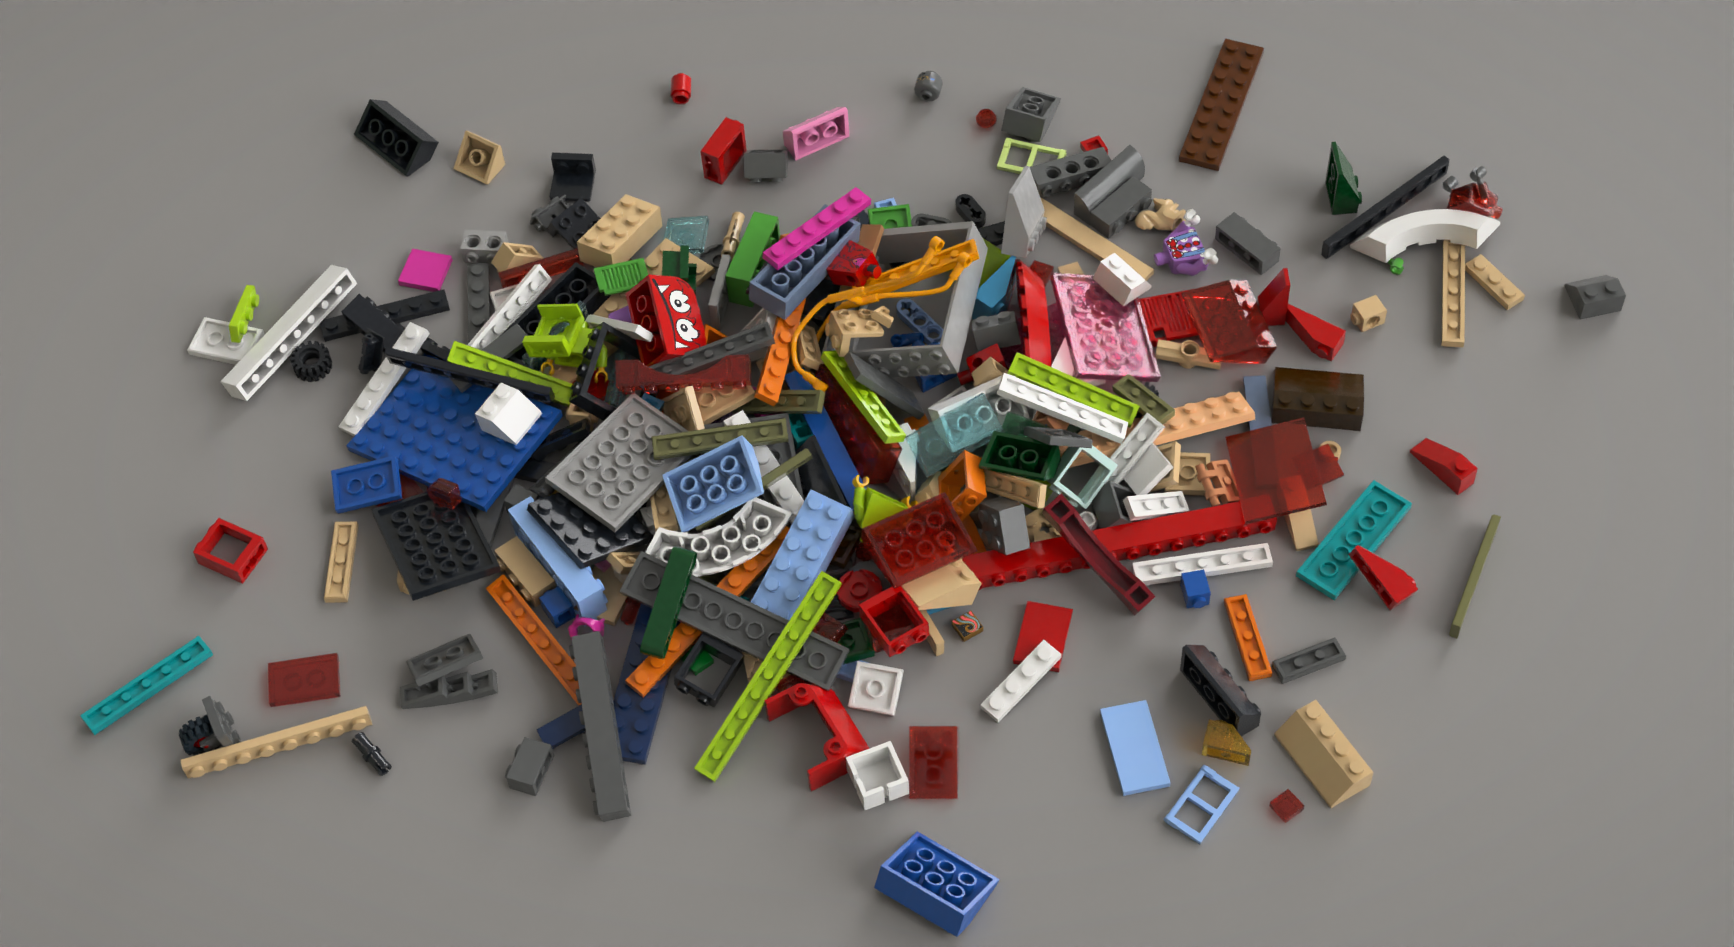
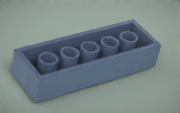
(786, 288)

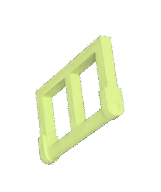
(1034, 149)

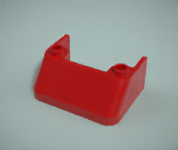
(846, 736)

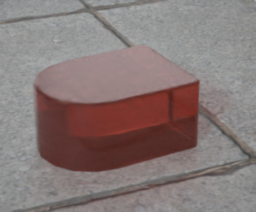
(444, 493)

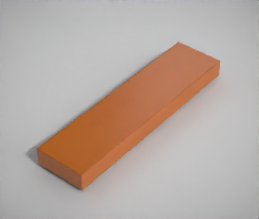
(1247, 637)

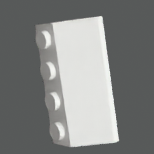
(998, 403)

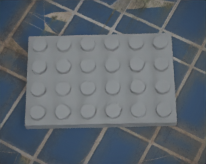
(615, 464)

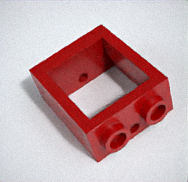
(723, 150)
(246, 561)
(885, 601)

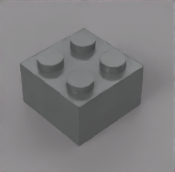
(1003, 525)

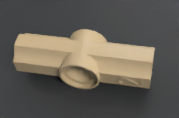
(1180, 353)

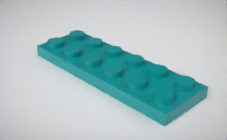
(1364, 524)

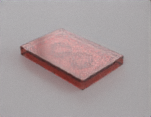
(304, 680)

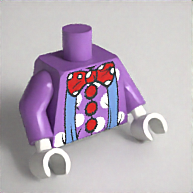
(1184, 249)

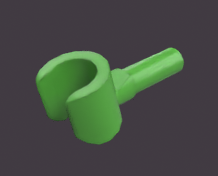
(1396, 265)

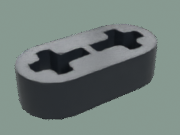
(972, 209)

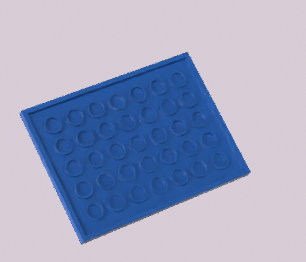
(438, 436)

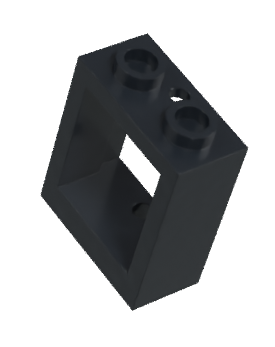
(717, 649)

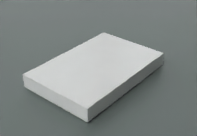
(215, 343)

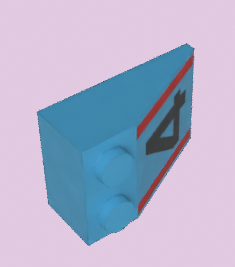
(997, 291)

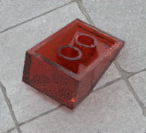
(933, 762)

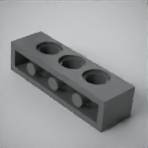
(1068, 172)

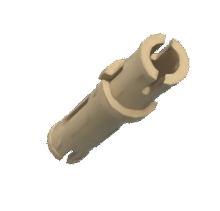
(731, 243)

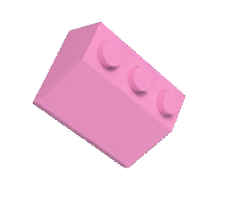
(817, 133)

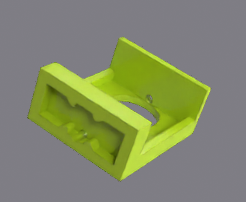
(554, 345)

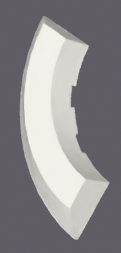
(1424, 228)
(727, 544)

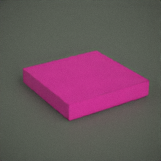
(425, 270)

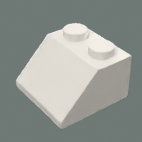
(1120, 279)
(507, 414)

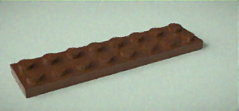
(1221, 105)

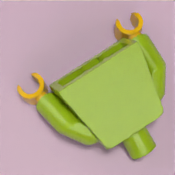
(576, 357)
(874, 506)

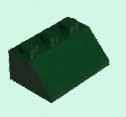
(1021, 456)

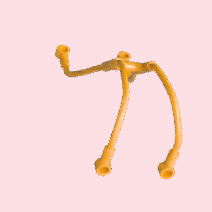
(854, 300)

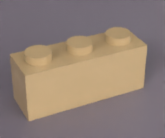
(524, 570)

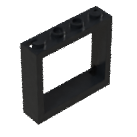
(585, 370)

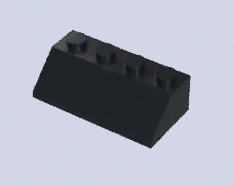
(395, 137)
(817, 474)
(1218, 688)

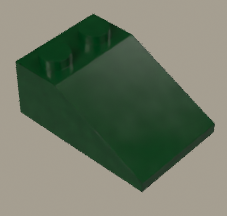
(1341, 183)

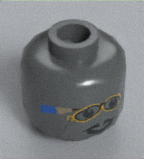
(928, 86)

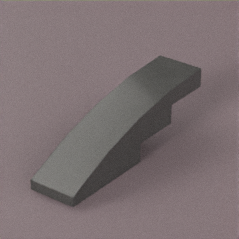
(449, 690)

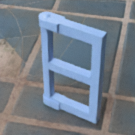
(1188, 795)

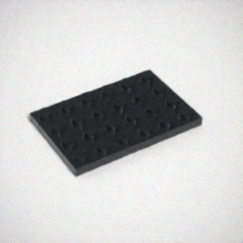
(434, 544)

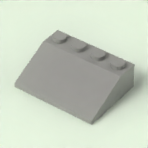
(1023, 217)

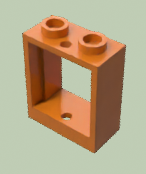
(968, 473)

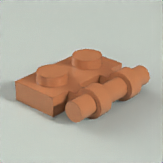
(1223, 480)

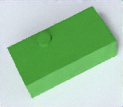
(759, 236)

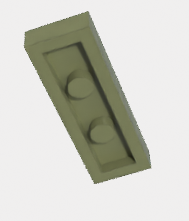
(1137, 393)

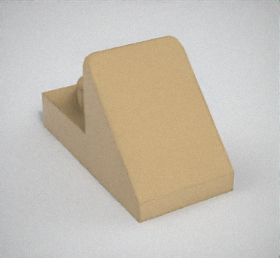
(622, 563)

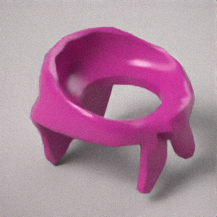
(595, 625)

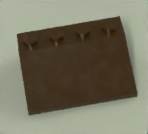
(1320, 397)

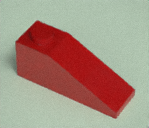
(1274, 299)
(1318, 335)
(1446, 464)
(1387, 579)

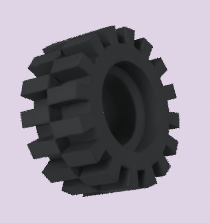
(311, 351)

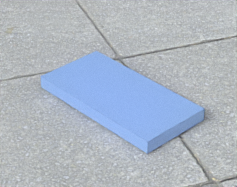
(1135, 748)

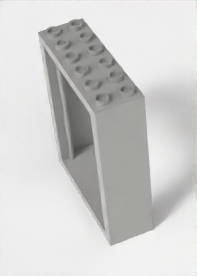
(911, 244)

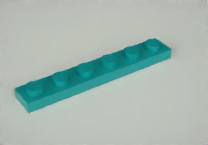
(146, 685)

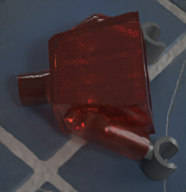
(1473, 196)

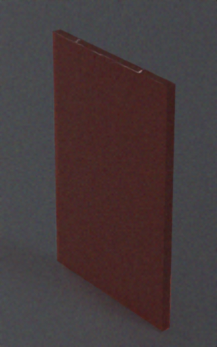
(1275, 471)

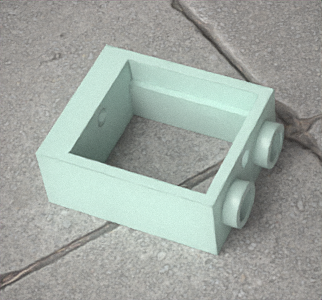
(1094, 484)

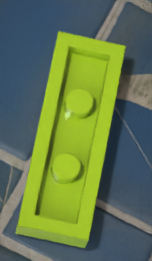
(243, 313)

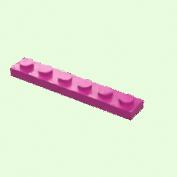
(816, 228)

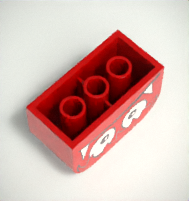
(670, 313)

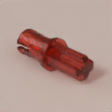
(630, 611)

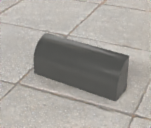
(1107, 181)

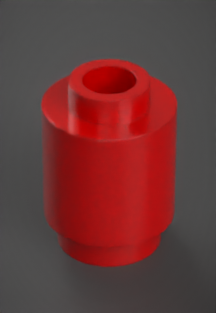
(680, 88)

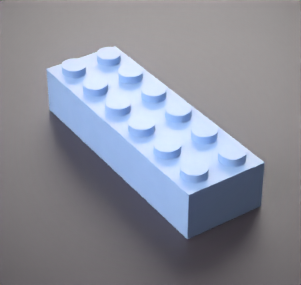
(803, 554)
(575, 582)

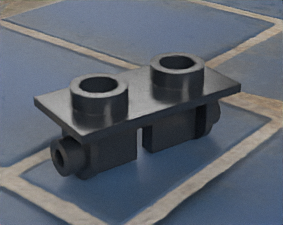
(372, 352)

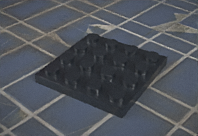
(581, 534)

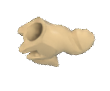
(1164, 219)

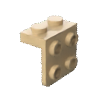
(851, 324)

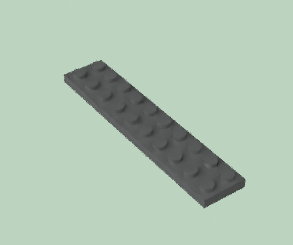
(736, 622)

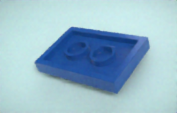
(366, 484)

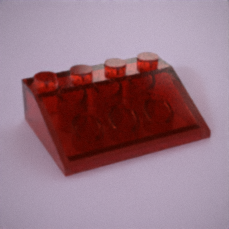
(1230, 322)
(918, 540)

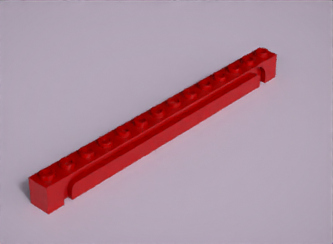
(1122, 541)

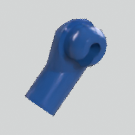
(906, 339)

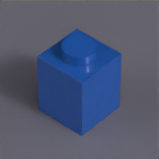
(1195, 589)
(557, 607)

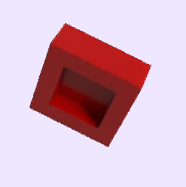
(1093, 143)

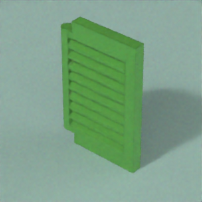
(620, 276)

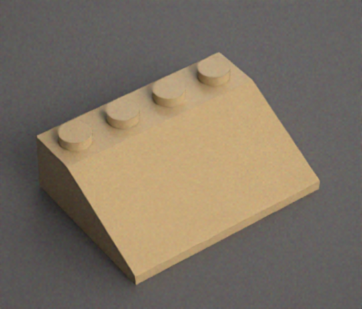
(944, 587)

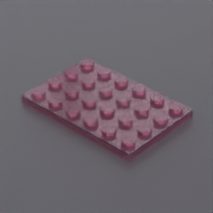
(1102, 333)

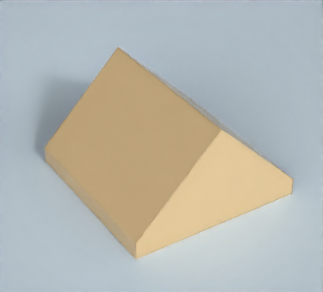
(479, 158)

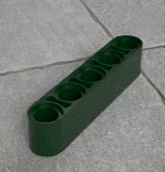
(668, 603)

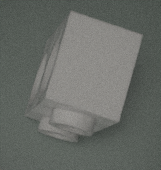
(481, 245)

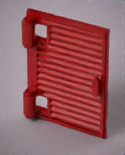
(1167, 314)

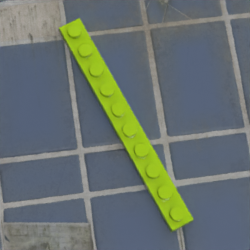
(768, 676)

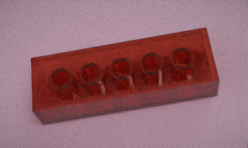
(861, 441)

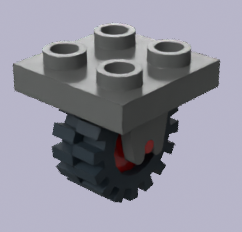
(210, 730)

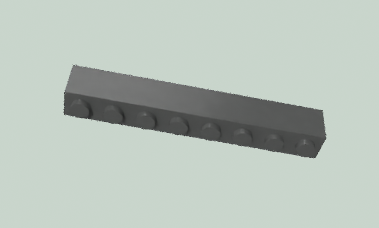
(600, 726)

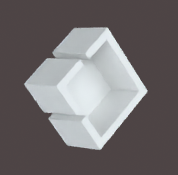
(877, 775)

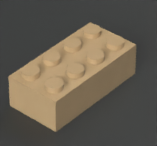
(620, 232)

